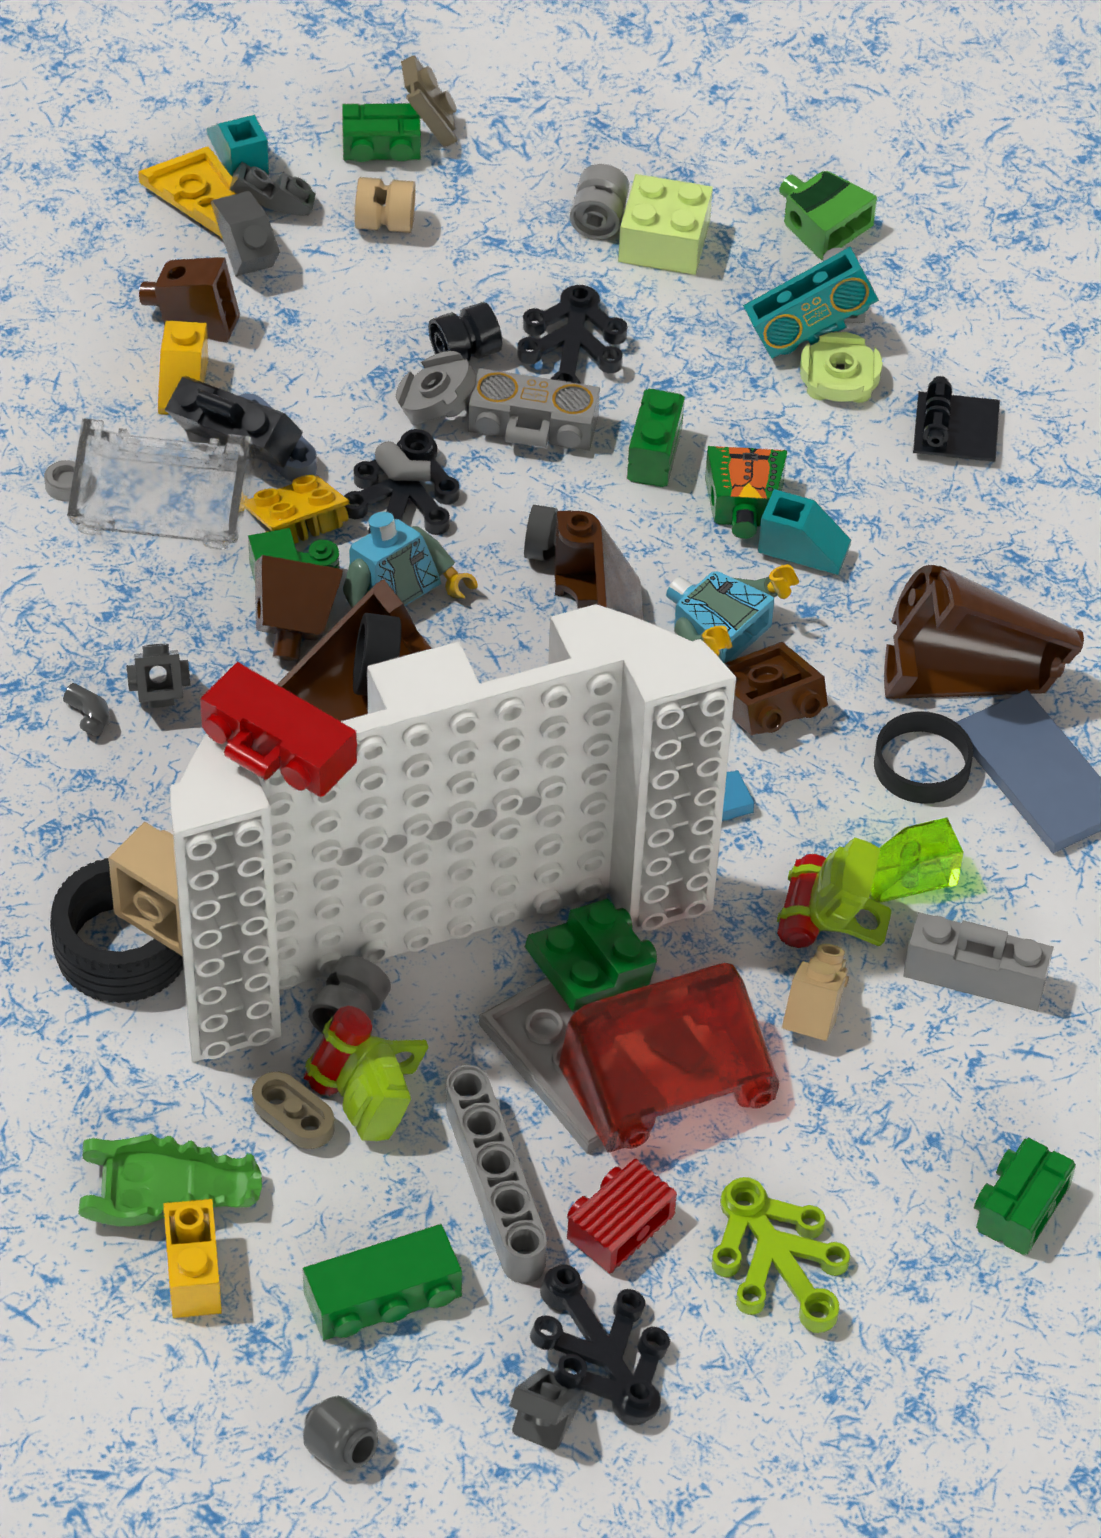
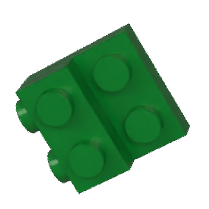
(593, 954)

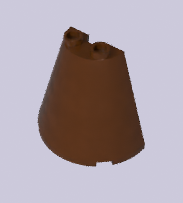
(971, 641)
(326, 671)

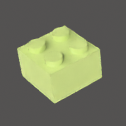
(665, 224)

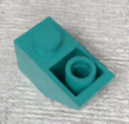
(240, 142)
(802, 533)

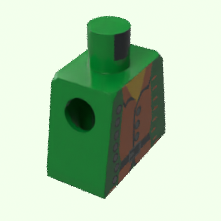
(742, 484)

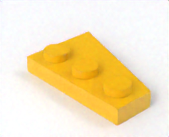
(190, 184)

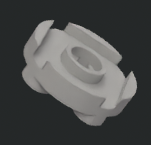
(437, 388)

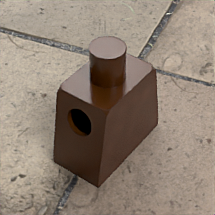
(195, 292)
(293, 601)

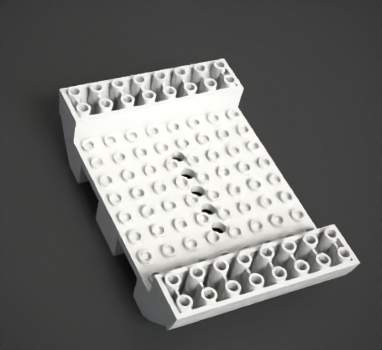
(456, 816)

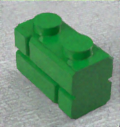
(381, 132)
(655, 437)
(1024, 1195)

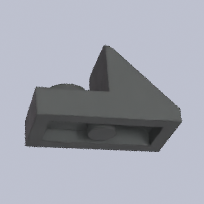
(544, 1409)

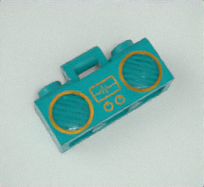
(811, 304)

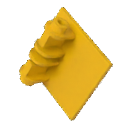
(304, 499)

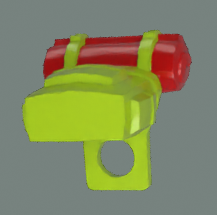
(829, 894)
(364, 1072)

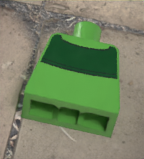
(826, 210)

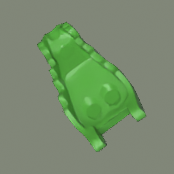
(153, 1171)

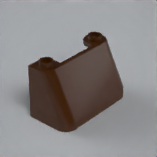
(593, 566)

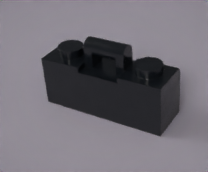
(218, 413)

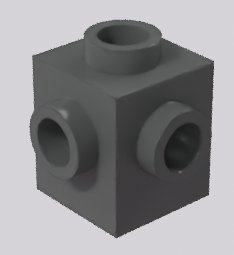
(162, 692)

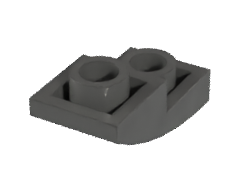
(285, 195)

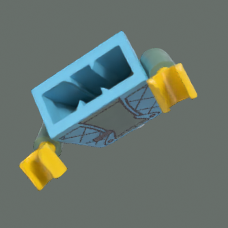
(402, 557)
(728, 610)

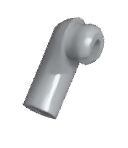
(398, 466)

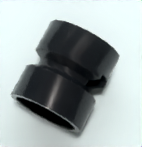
(470, 333)

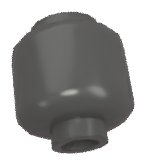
(340, 1433)

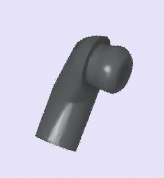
(93, 707)

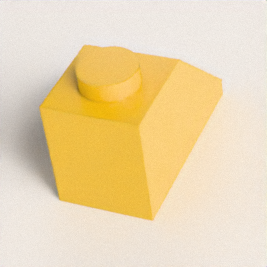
(181, 354)

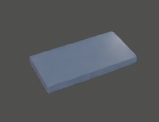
(1037, 769)

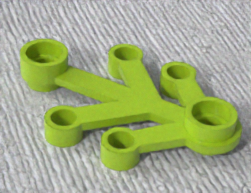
(779, 1249)

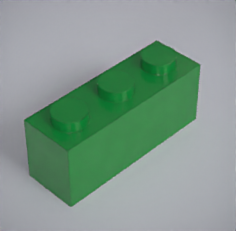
(382, 1282)

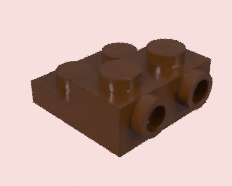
(775, 688)

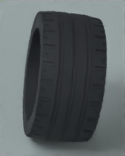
(97, 972)

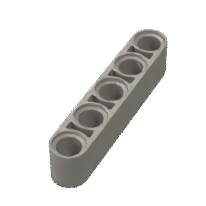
(496, 1191)

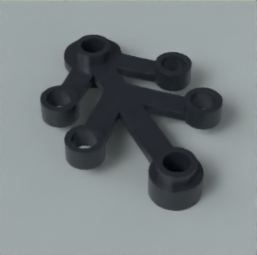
(578, 305)
(417, 446)
(562, 1291)

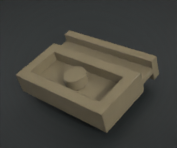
(429, 101)

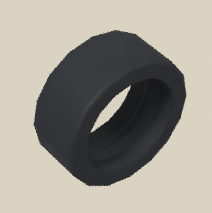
(376, 642)

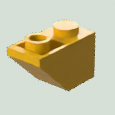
(192, 1258)

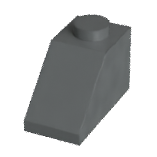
(245, 233)

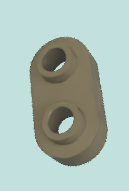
(298, 1111)

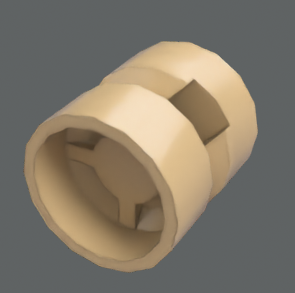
(399, 207)

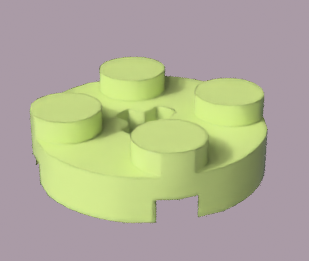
(826, 382)

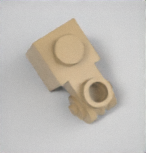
(817, 993)

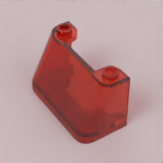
(666, 1052)

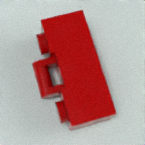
(277, 731)

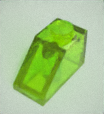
(917, 861)

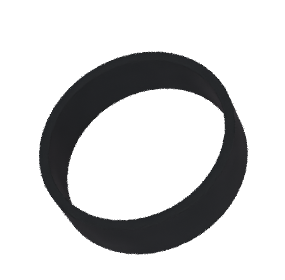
(931, 723)

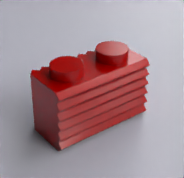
(620, 1214)

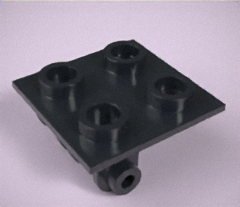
(955, 424)

